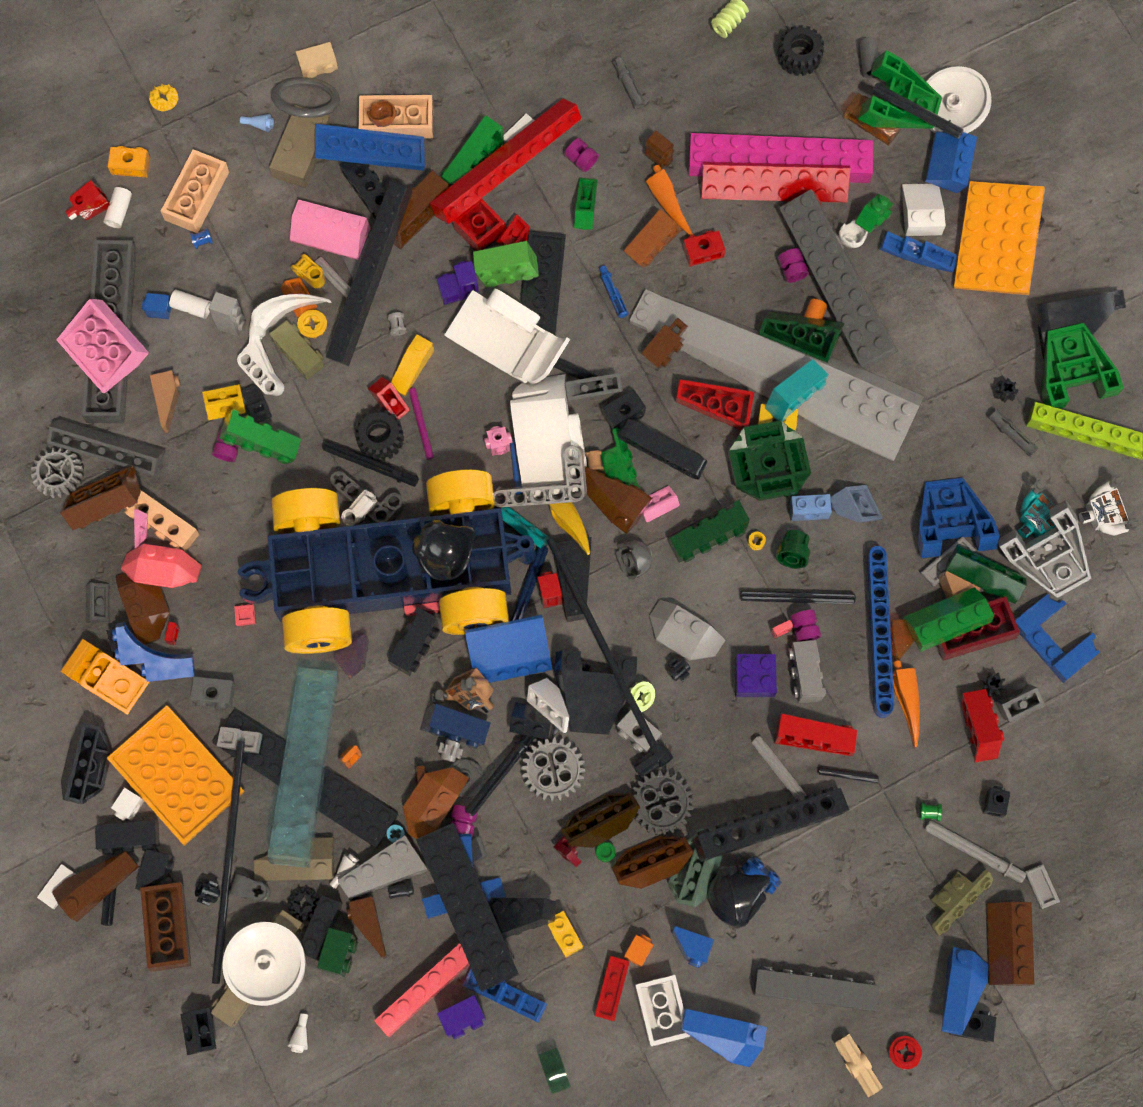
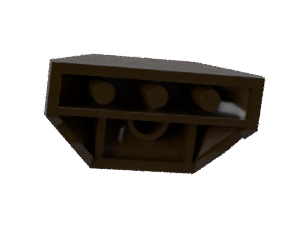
(600, 820)

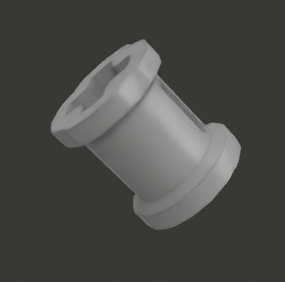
(397, 325)

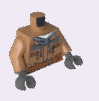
(469, 690)

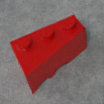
(982, 724)

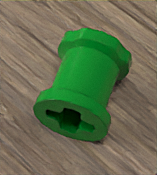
(930, 811)

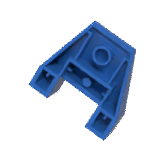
(953, 512)

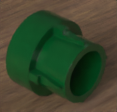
(794, 550)

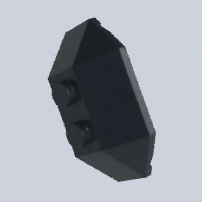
(85, 764)

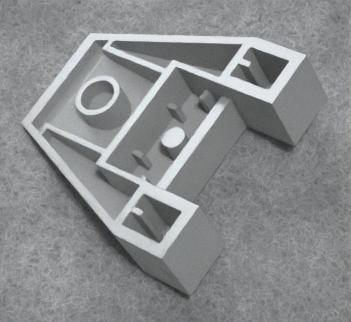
(1054, 558)

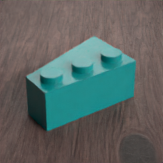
(796, 390)

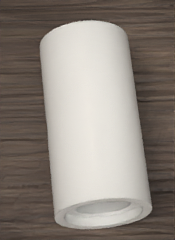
(118, 207)
(190, 303)

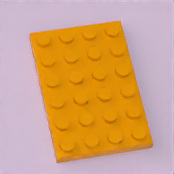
(999, 237)
(174, 775)

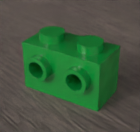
(874, 213)

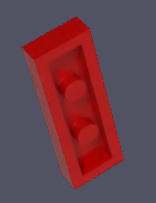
(612, 988)

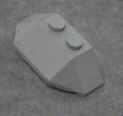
(684, 632)

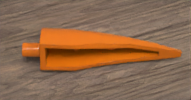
(664, 193)
(907, 693)

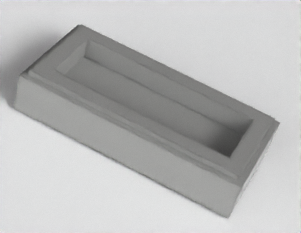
(1042, 887)

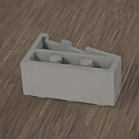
(806, 672)

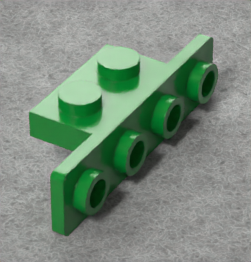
(619, 463)

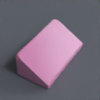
(661, 503)
(140, 527)

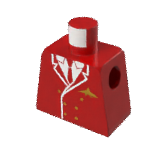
(87, 202)

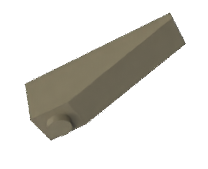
(320, 867)

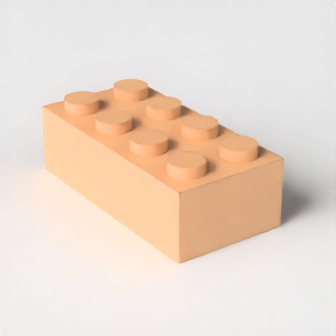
(412, 117)
(195, 191)

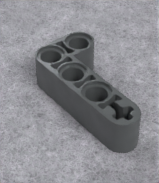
(378, 509)

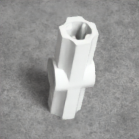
(359, 508)

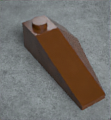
(87, 888)

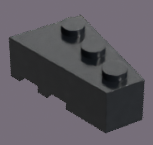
(415, 642)
(522, 914)

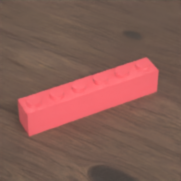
(422, 991)

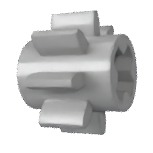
(450, 750)

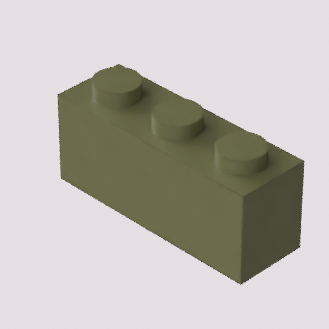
(297, 349)

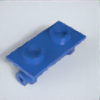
(757, 867)

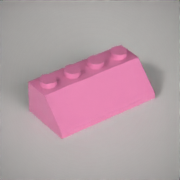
(329, 229)

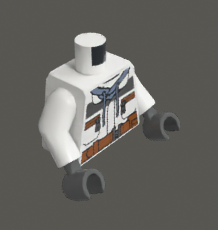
(1107, 510)

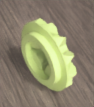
(647, 697)

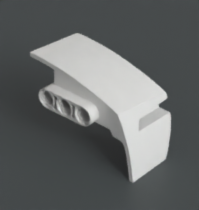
(506, 336)
(544, 432)

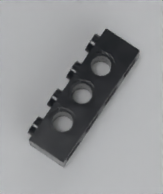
(361, 184)

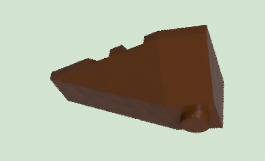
(617, 501)

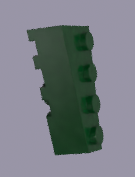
(710, 533)

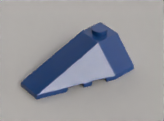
(963, 988)
(732, 1039)

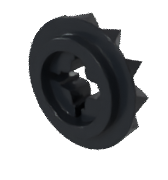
(295, 909)

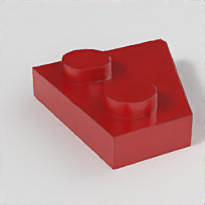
(514, 232)

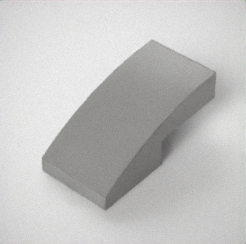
(229, 736)

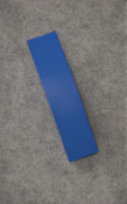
(917, 252)
(435, 907)
(509, 998)

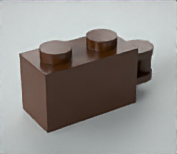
(665, 344)

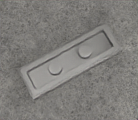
(932, 572)

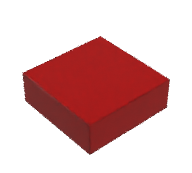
(172, 633)

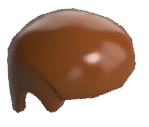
(382, 113)

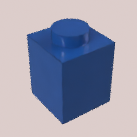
(157, 306)

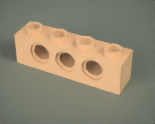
(186, 533)

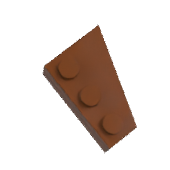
(653, 238)

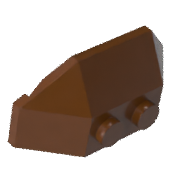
(144, 608)
(652, 861)

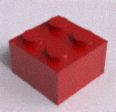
(479, 225)

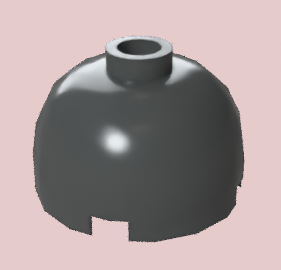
(634, 558)

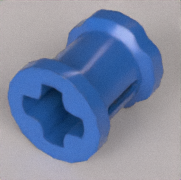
(195, 237)

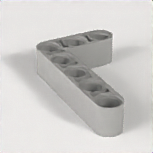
(548, 490)

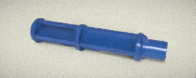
(613, 292)

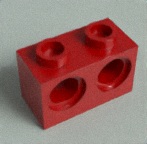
(549, 590)

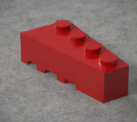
(718, 402)
(815, 735)

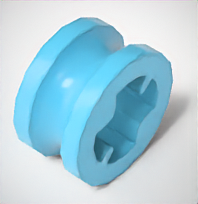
(396, 828)

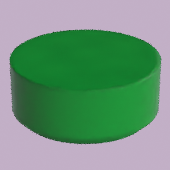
(605, 852)

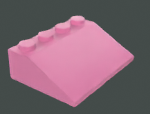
(102, 345)

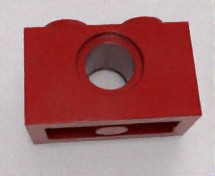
(696, 255)

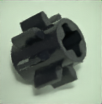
(1006, 385)
(678, 669)
(994, 679)
(207, 892)

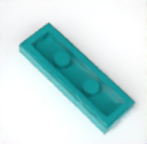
(524, 526)

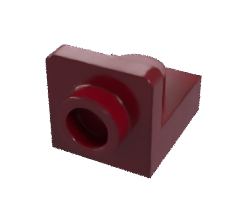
(567, 852)

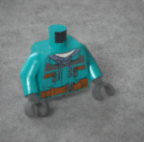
(1036, 513)

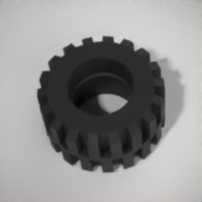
(800, 38)
(372, 422)

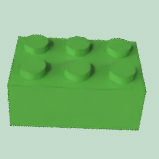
(506, 264)

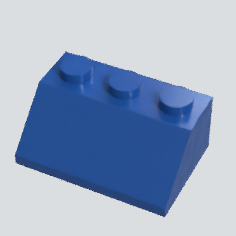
(951, 161)

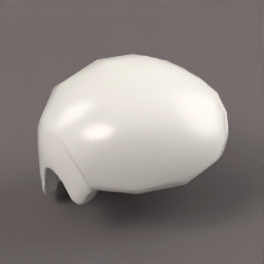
(852, 235)

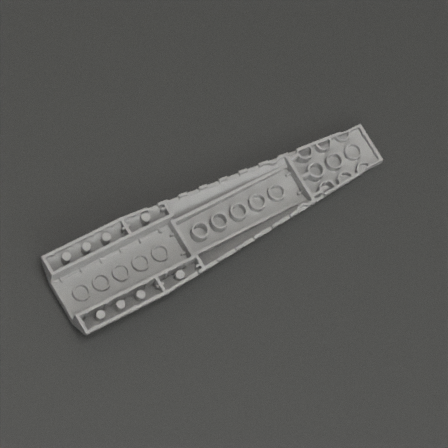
(850, 405)

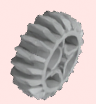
(45, 461)

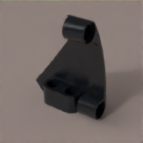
(1090, 310)

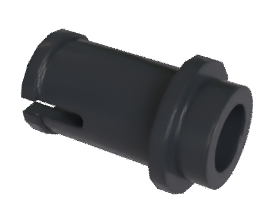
(402, 890)

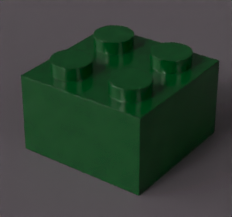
(337, 952)

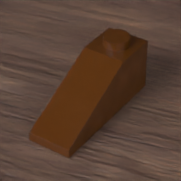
(365, 917)

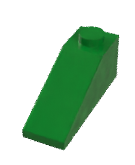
(585, 204)

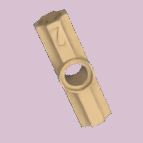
(858, 1065)

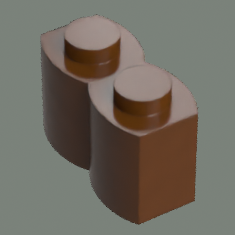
(659, 149)

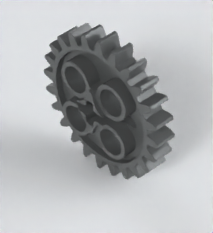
(668, 820)

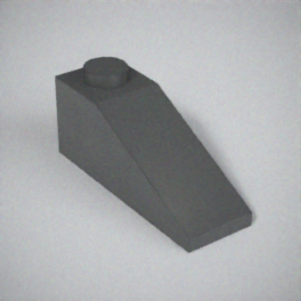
(593, 387)

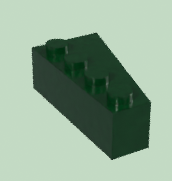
(803, 334)

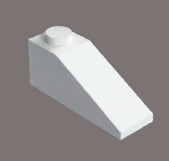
(549, 702)

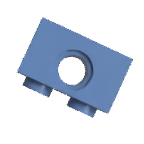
(810, 507)

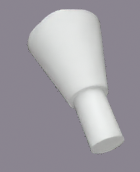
(348, 863)
(299, 1038)

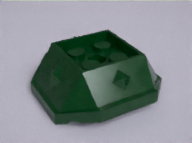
(769, 443)

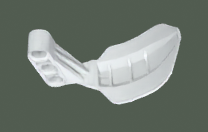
(261, 319)

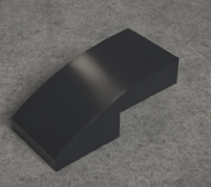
(256, 403)

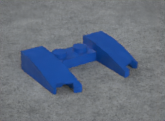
(1060, 663)

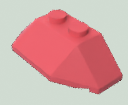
(161, 566)

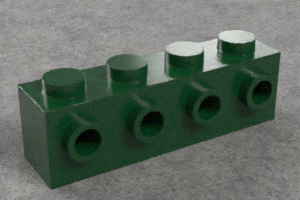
(986, 574)

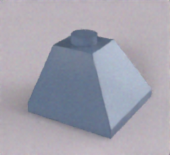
(856, 504)

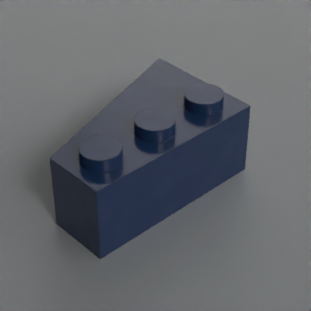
(455, 725)

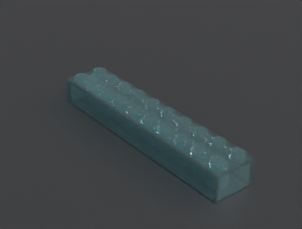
(303, 768)

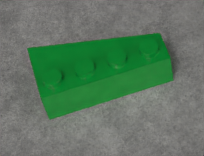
(480, 145)
(259, 438)

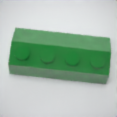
(949, 618)

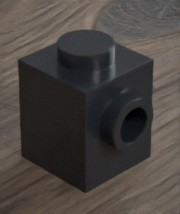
(996, 802)

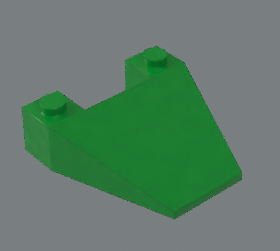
(905, 82)
(1076, 360)

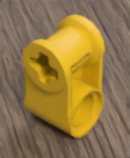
(307, 269)

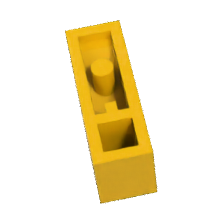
(412, 364)

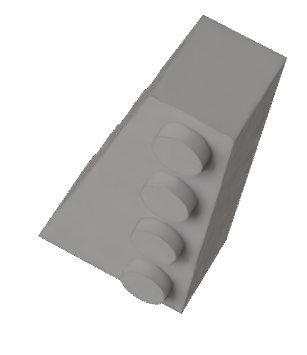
(384, 869)

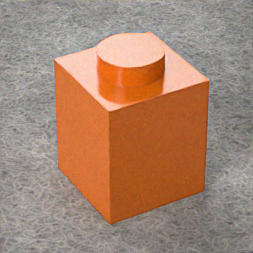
(639, 950)

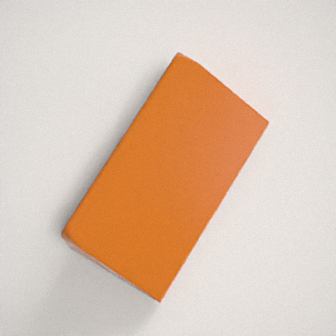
(296, 286)

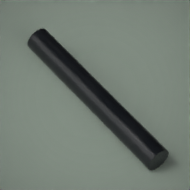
(848, 775)

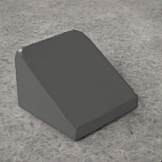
(478, 849)

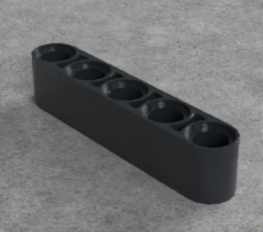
(662, 449)

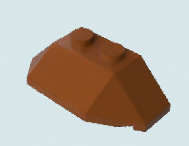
(432, 800)

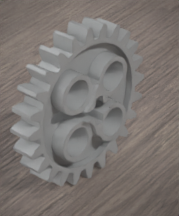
(536, 773)

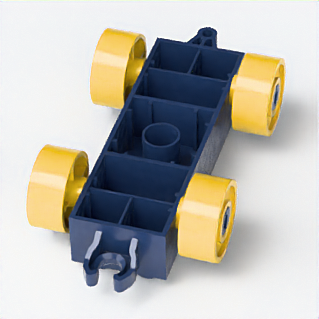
(333, 571)

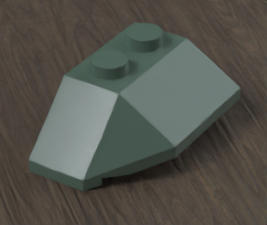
(693, 881)

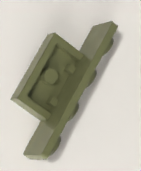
(956, 897)

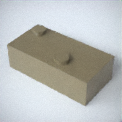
(296, 151)

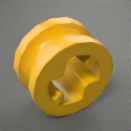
(751, 538)

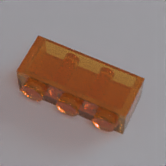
(852, 112)

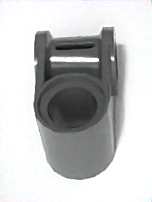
(246, 888)

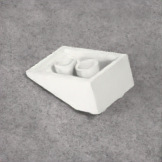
(923, 210)

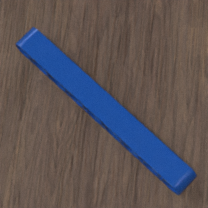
(880, 640)

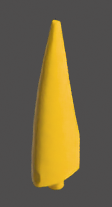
(570, 521)

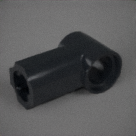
(656, 757)

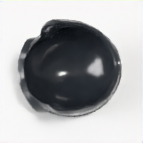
(443, 549)
(736, 895)

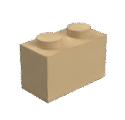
(317, 60)

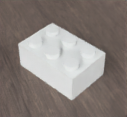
(661, 1010)

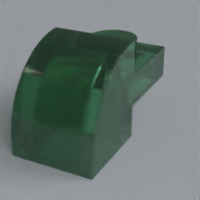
(554, 1071)

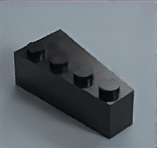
(579, 566)

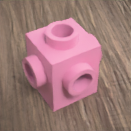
(497, 446)

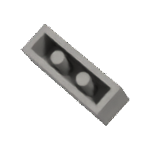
(227, 314)

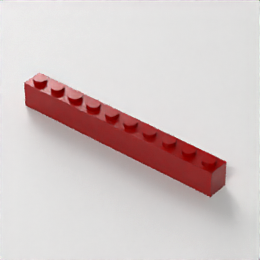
(505, 161)

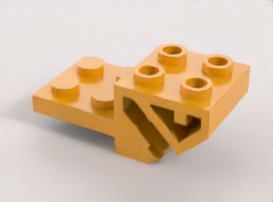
(104, 676)

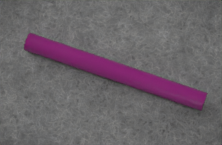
(421, 424)

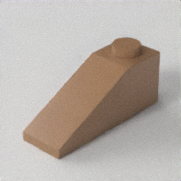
(166, 394)

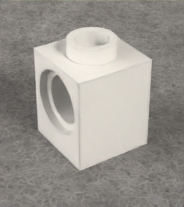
(127, 805)

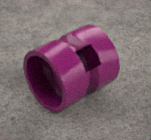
(581, 154)
(793, 265)
(223, 451)
(805, 625)
(463, 820)

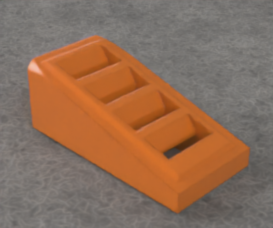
(350, 756)

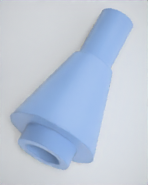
(262, 122)

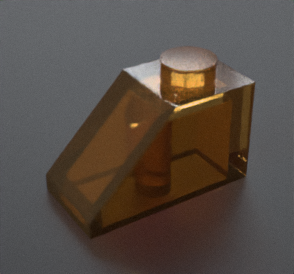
(900, 638)

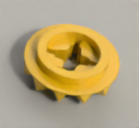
(161, 104)
(305, 319)

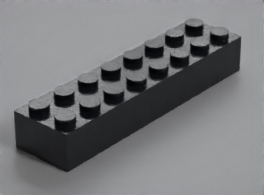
(467, 907)

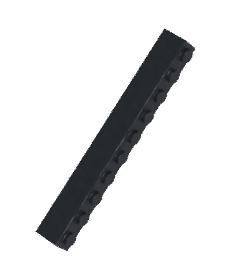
(369, 273)

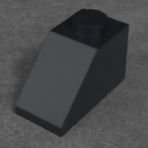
(154, 869)

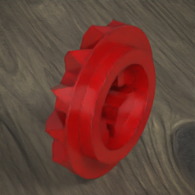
(912, 1046)

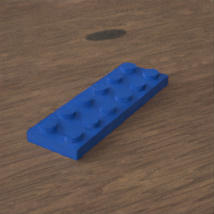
(369, 147)

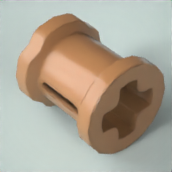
(594, 460)

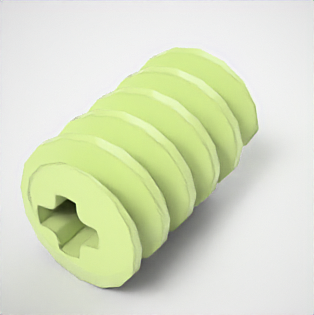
(729, 17)

